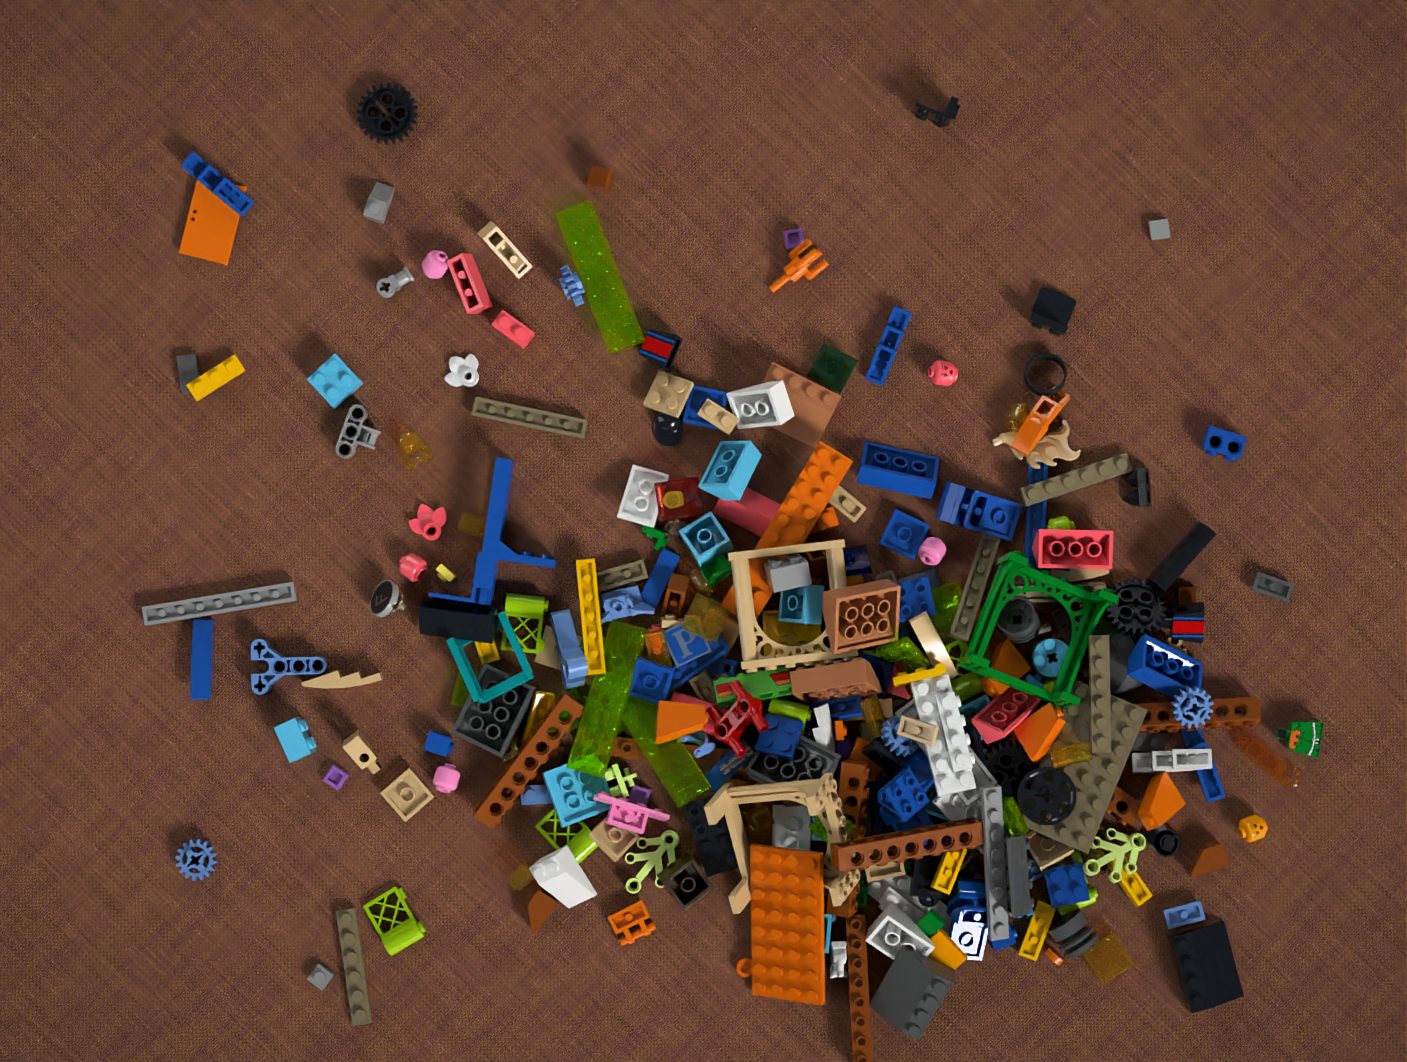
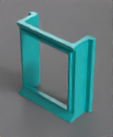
(469, 676)

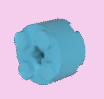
(1040, 660)

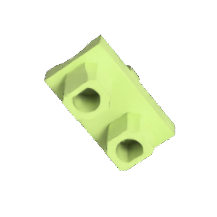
(621, 789)

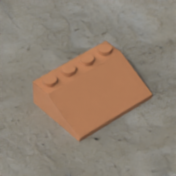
(810, 403)
(862, 615)
(835, 681)

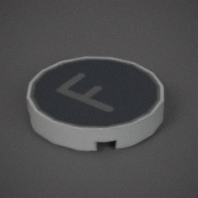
(383, 598)

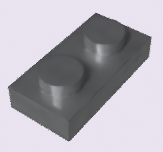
(1272, 587)

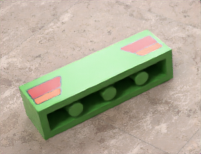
(760, 684)

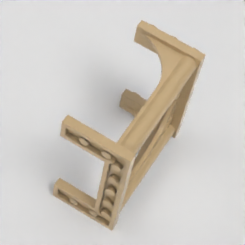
(746, 616)
(813, 793)

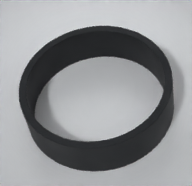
(1058, 360)

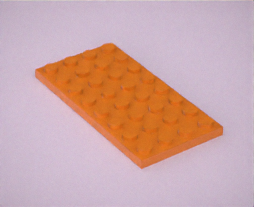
(787, 923)

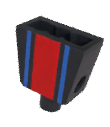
(660, 348)
(1186, 622)

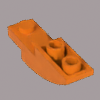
(1038, 421)

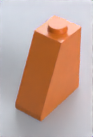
(1006, 660)
(678, 720)
(1040, 731)
(1159, 802)

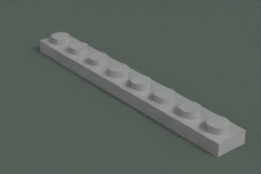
(219, 603)
(994, 862)

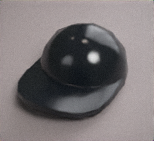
(668, 429)
(1163, 840)

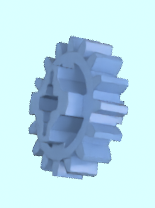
(571, 285)
(1185, 703)
(897, 742)
(201, 865)

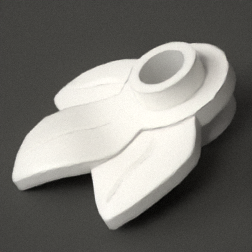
(460, 369)

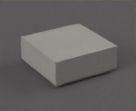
(1159, 229)

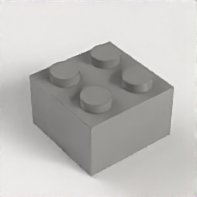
(787, 572)

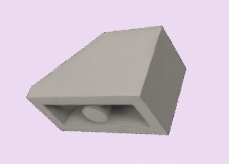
(378, 202)

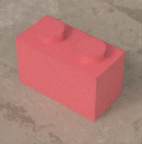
(513, 329)

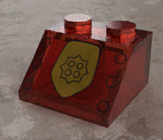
(679, 499)

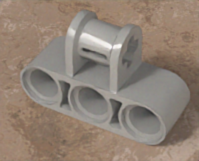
(364, 435)

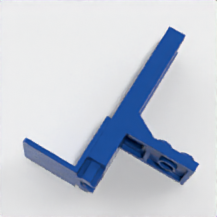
(493, 546)

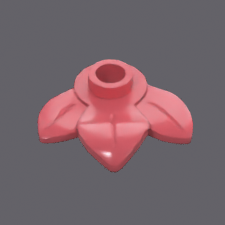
(426, 519)

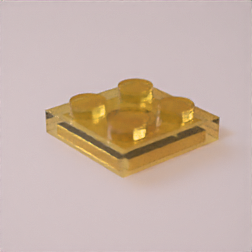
(706, 618)
(1108, 958)

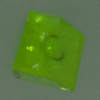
(946, 602)

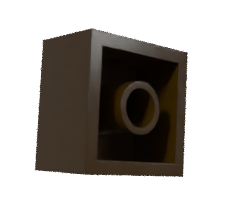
(685, 881)

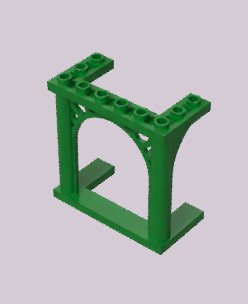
(1093, 603)

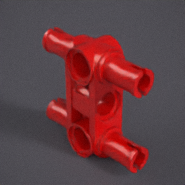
(738, 718)

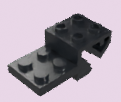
(711, 840)

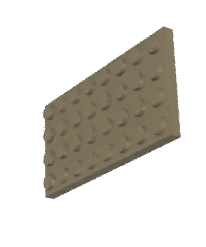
(1093, 779)

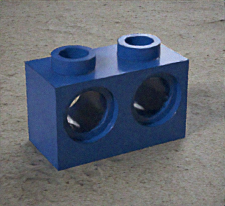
(1224, 438)

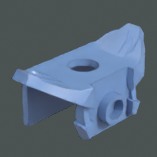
(624, 603)

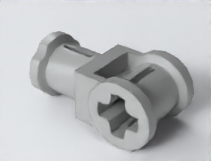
(394, 282)

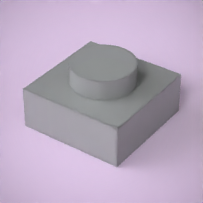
(320, 976)

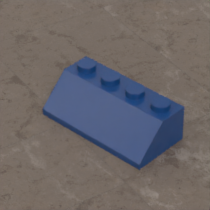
(898, 470)
(1163, 667)

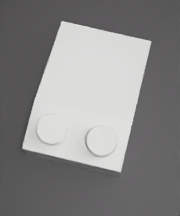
(761, 405)
(563, 877)
(896, 929)

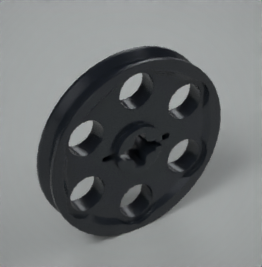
(1053, 788)

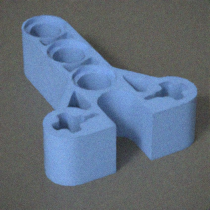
(571, 658)
(273, 675)

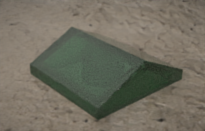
(832, 367)

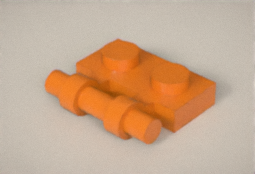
(628, 917)

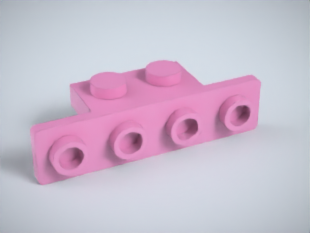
(629, 815)

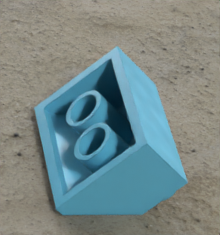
(730, 469)

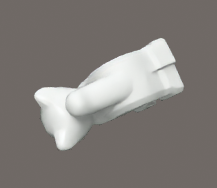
(838, 959)

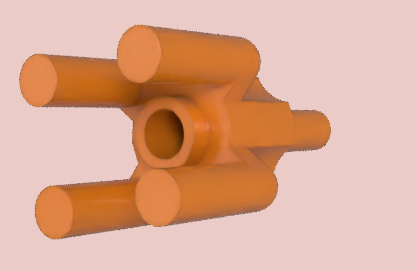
(799, 266)

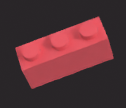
(469, 283)

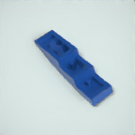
(217, 183)
(888, 345)
(202, 659)
(1207, 778)

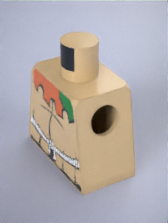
(356, 745)

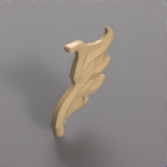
(1050, 446)

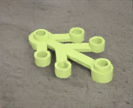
(1117, 853)
(653, 858)

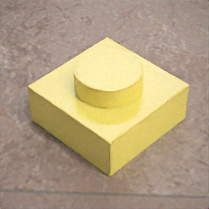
(445, 574)

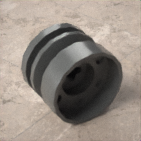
(1018, 610)
(1075, 937)

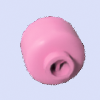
(435, 264)
(932, 550)
(446, 778)

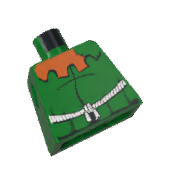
(1302, 737)

